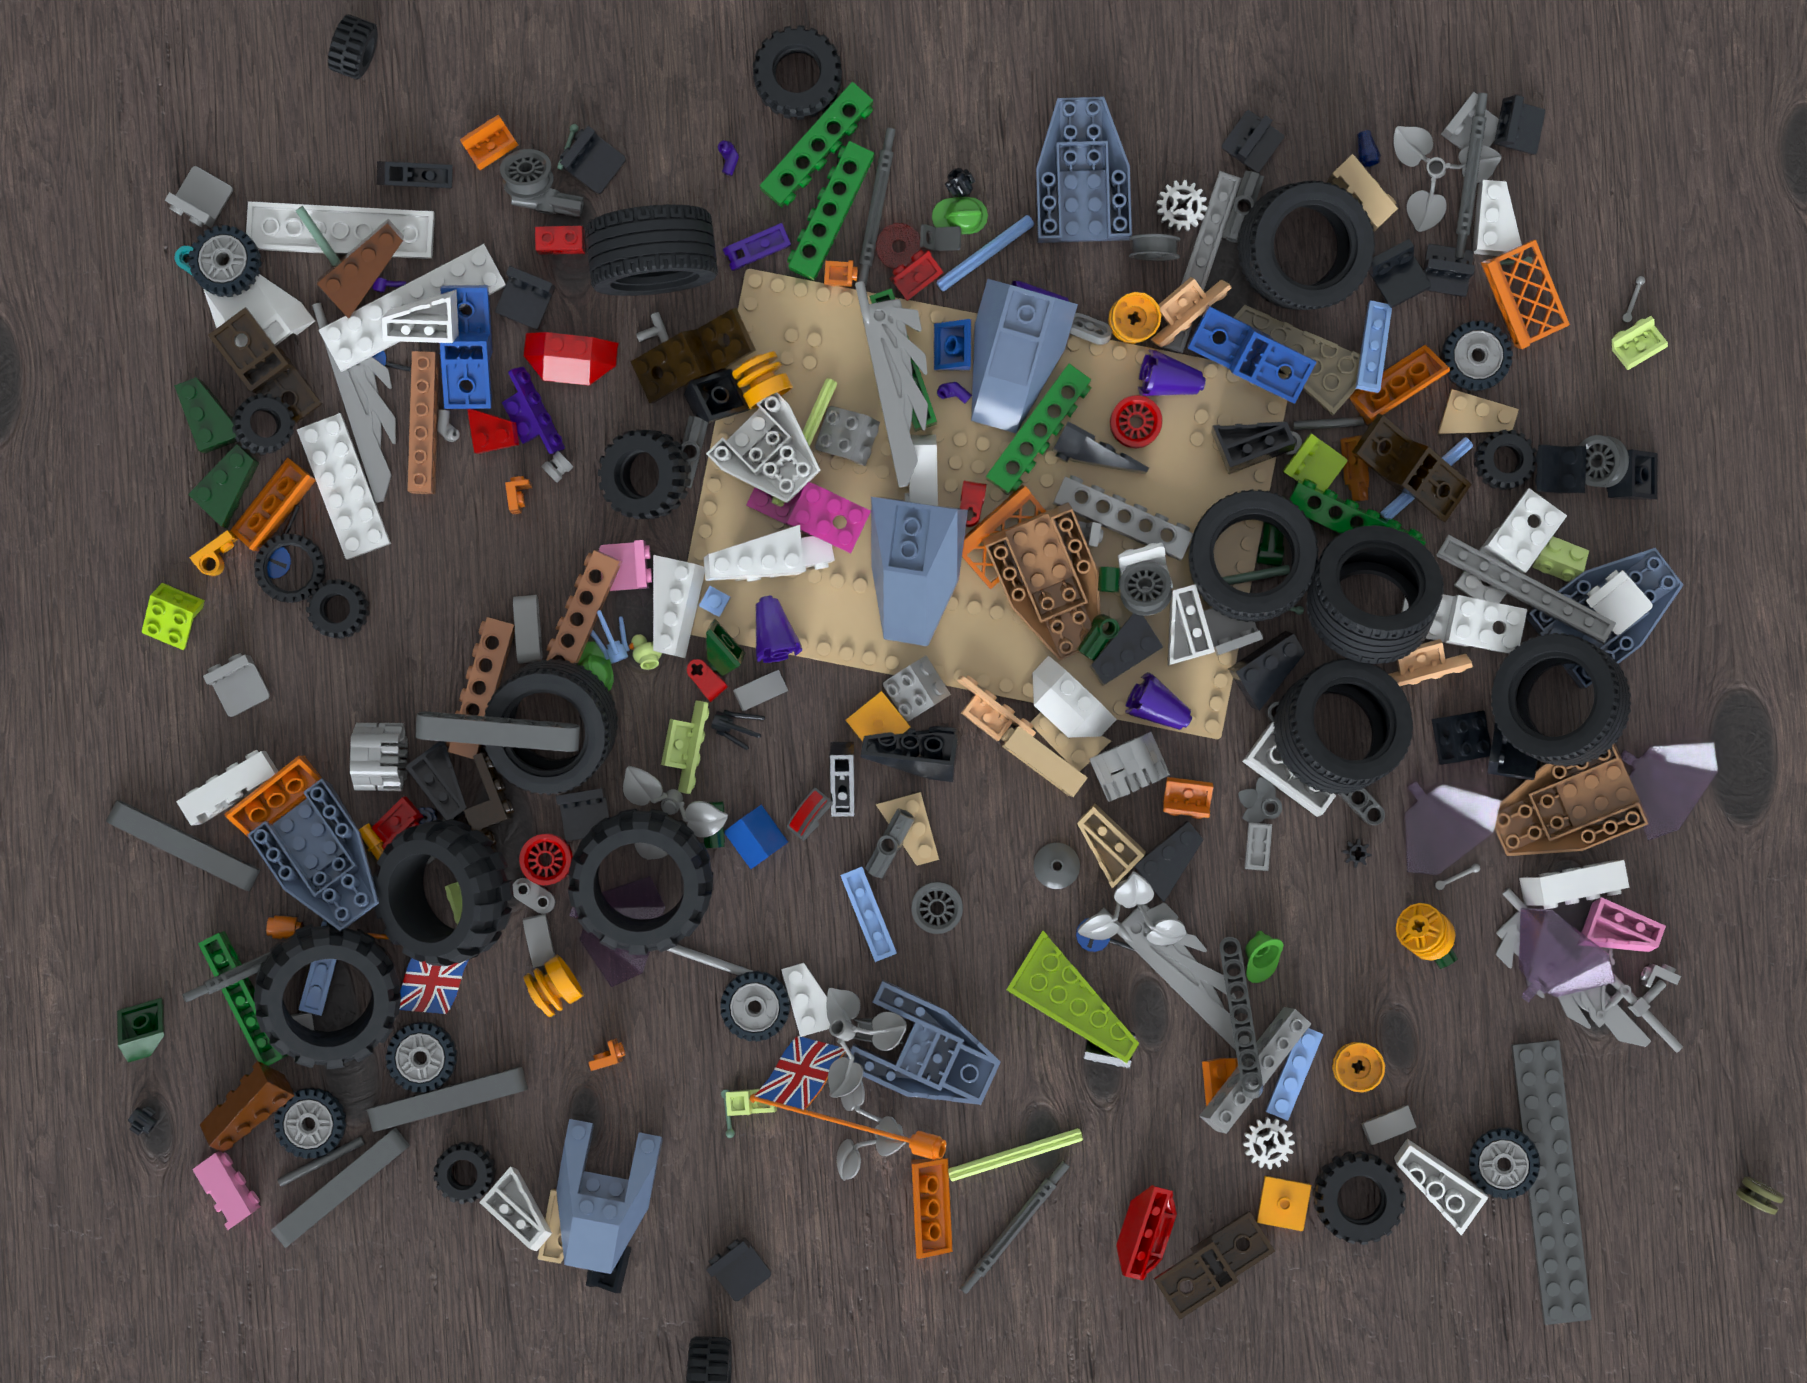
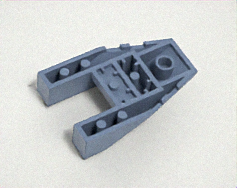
(938, 1057)
(601, 1210)

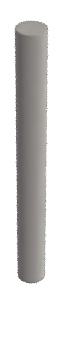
(709, 960)

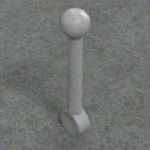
(1627, 317)
(1441, 884)

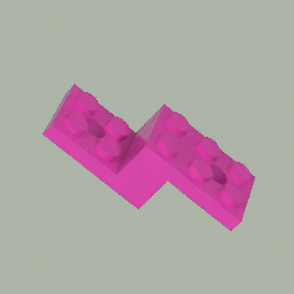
(814, 512)

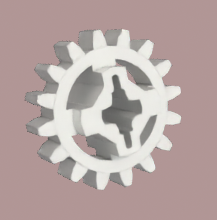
(1188, 213)
(1272, 1132)

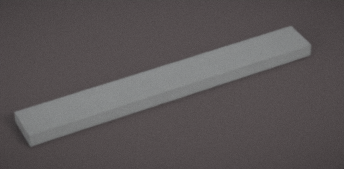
(1208, 241)
(1526, 589)

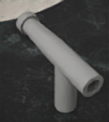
(658, 329)

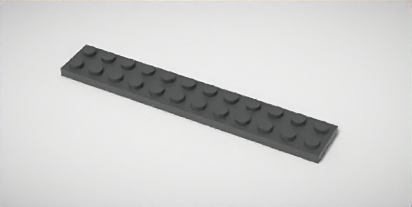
(1554, 1193)

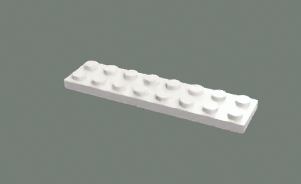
(281, 229)
(362, 334)

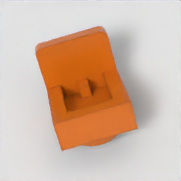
(840, 273)

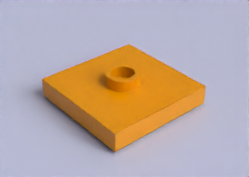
(877, 717)
(1283, 1203)

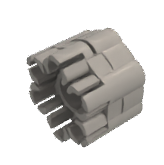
(377, 756)
(1129, 766)

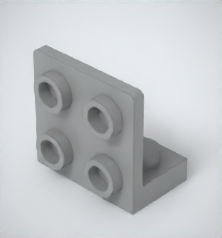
(1459, 128)
(1230, 633)

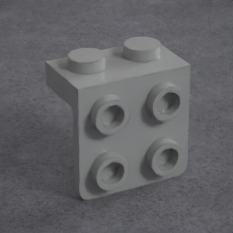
(200, 197)
(847, 435)
(237, 684)
(916, 688)

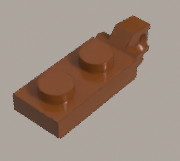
(1355, 470)

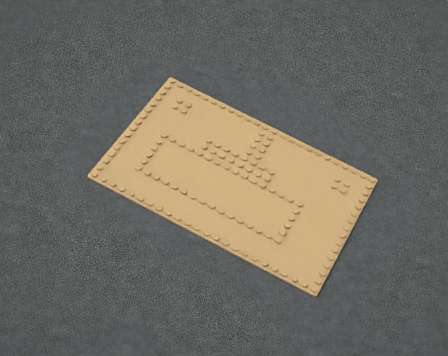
(836, 610)

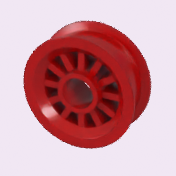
(1132, 401)
(535, 877)

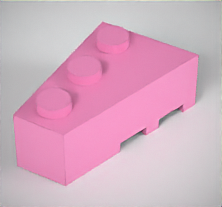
(1621, 928)
(226, 1188)

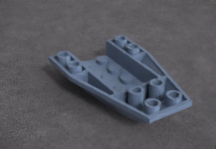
(1015, 351)

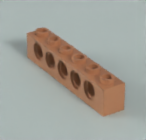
(423, 422)
(609, 568)
(475, 674)

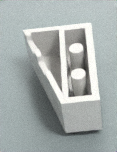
(424, 320)

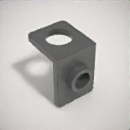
(941, 238)

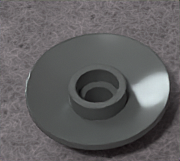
(1044, 865)

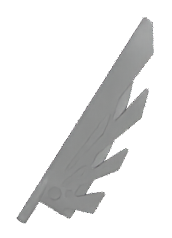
(892, 367)
(366, 413)
(1180, 969)
(1616, 1019)

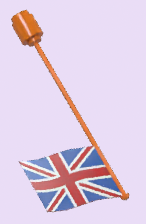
(424, 985)
(802, 1076)

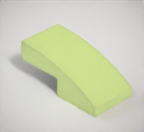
(739, 1103)

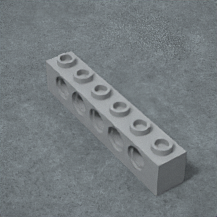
(1175, 548)
(1272, 1050)

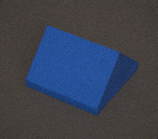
(952, 345)
(756, 836)

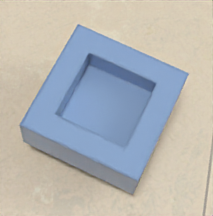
(714, 601)

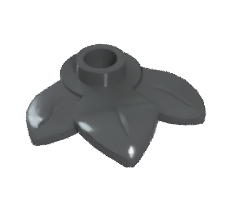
(1257, 799)

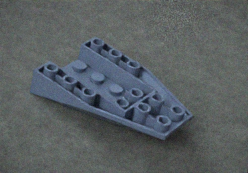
(1083, 176)
(914, 565)
(1651, 576)
(320, 857)

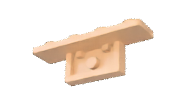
(1185, 306)
(1428, 662)
(988, 713)

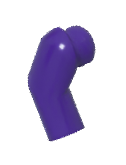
(730, 155)
(953, 389)

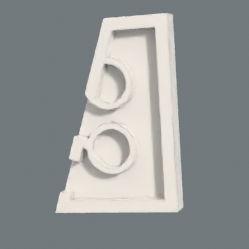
(806, 999)

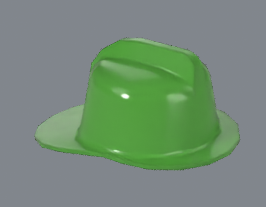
(961, 212)
(595, 661)
(1263, 957)

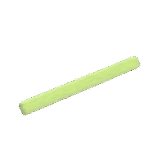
(815, 417)
(1015, 1154)

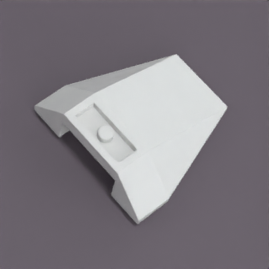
(271, 307)
(768, 451)

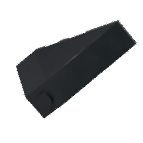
(1080, 447)
(921, 753)

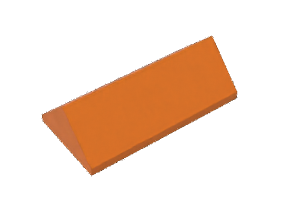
(1400, 383)
(273, 505)
(274, 796)
(931, 1207)

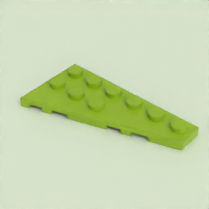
(1061, 992)

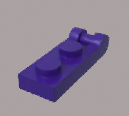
(757, 246)

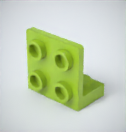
(1315, 462)
(171, 615)

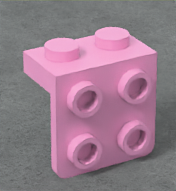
(633, 570)

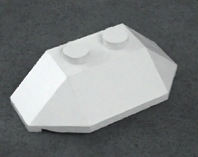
(1068, 702)

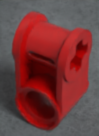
(972, 499)
(708, 682)

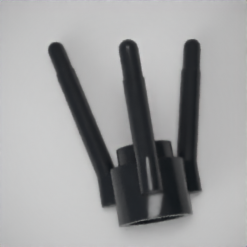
(723, 722)

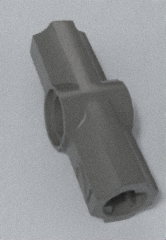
(1247, 193)
(552, 203)
(694, 436)
(884, 855)

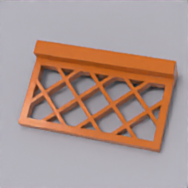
(1506, 302)
(991, 523)

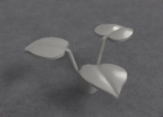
(1410, 147)
(701, 816)
(1129, 893)
(887, 1032)
(848, 1155)

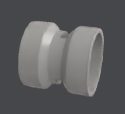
(562, 464)

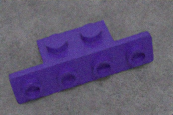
(530, 414)

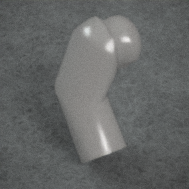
(444, 428)

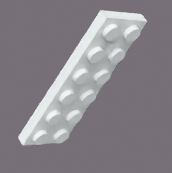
(343, 486)

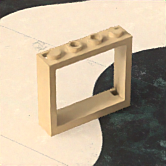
(1043, 760)

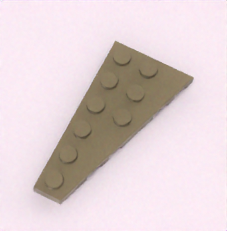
(1336, 368)

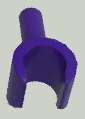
(380, 284)

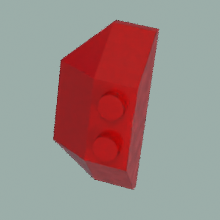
(570, 357)
(1146, 1232)

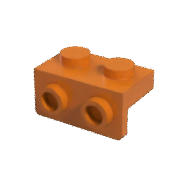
(489, 142)
(1187, 797)

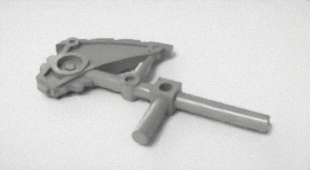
(1594, 1001)

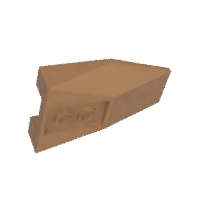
(1048, 577)
(1570, 808)

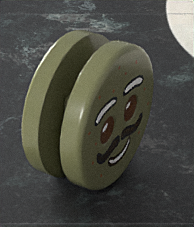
(1760, 1195)

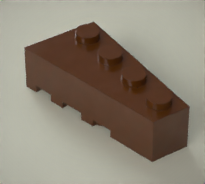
(357, 271)
(246, 1107)

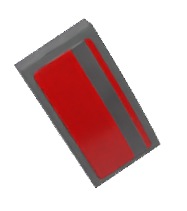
(808, 813)

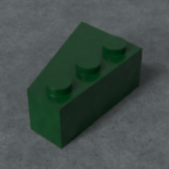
(205, 415)
(224, 485)

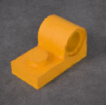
(221, 543)

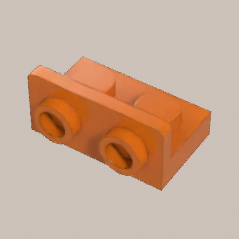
(514, 496)
(605, 1059)
(1216, 1074)

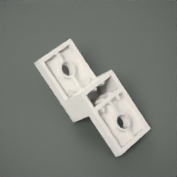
(1515, 543)
(1470, 623)

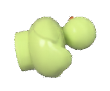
(644, 653)

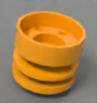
(1146, 312)
(761, 378)
(1436, 934)
(554, 985)
(1364, 1079)

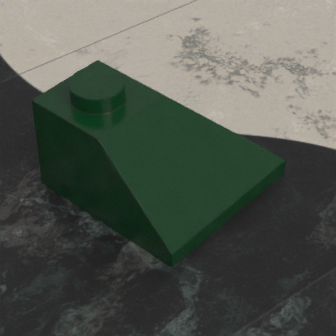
(722, 649)
(140, 1029)

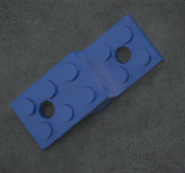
(470, 352)
(1251, 354)

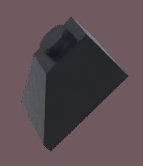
(715, 396)
(1640, 479)

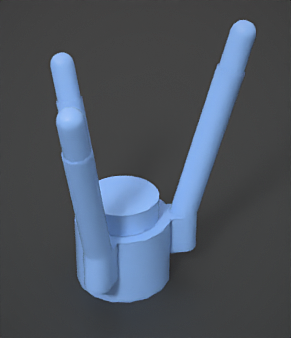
(616, 650)

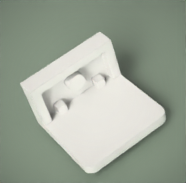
(1152, 552)
(1619, 601)

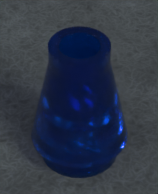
(1367, 149)

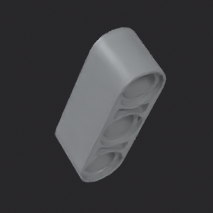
(527, 629)

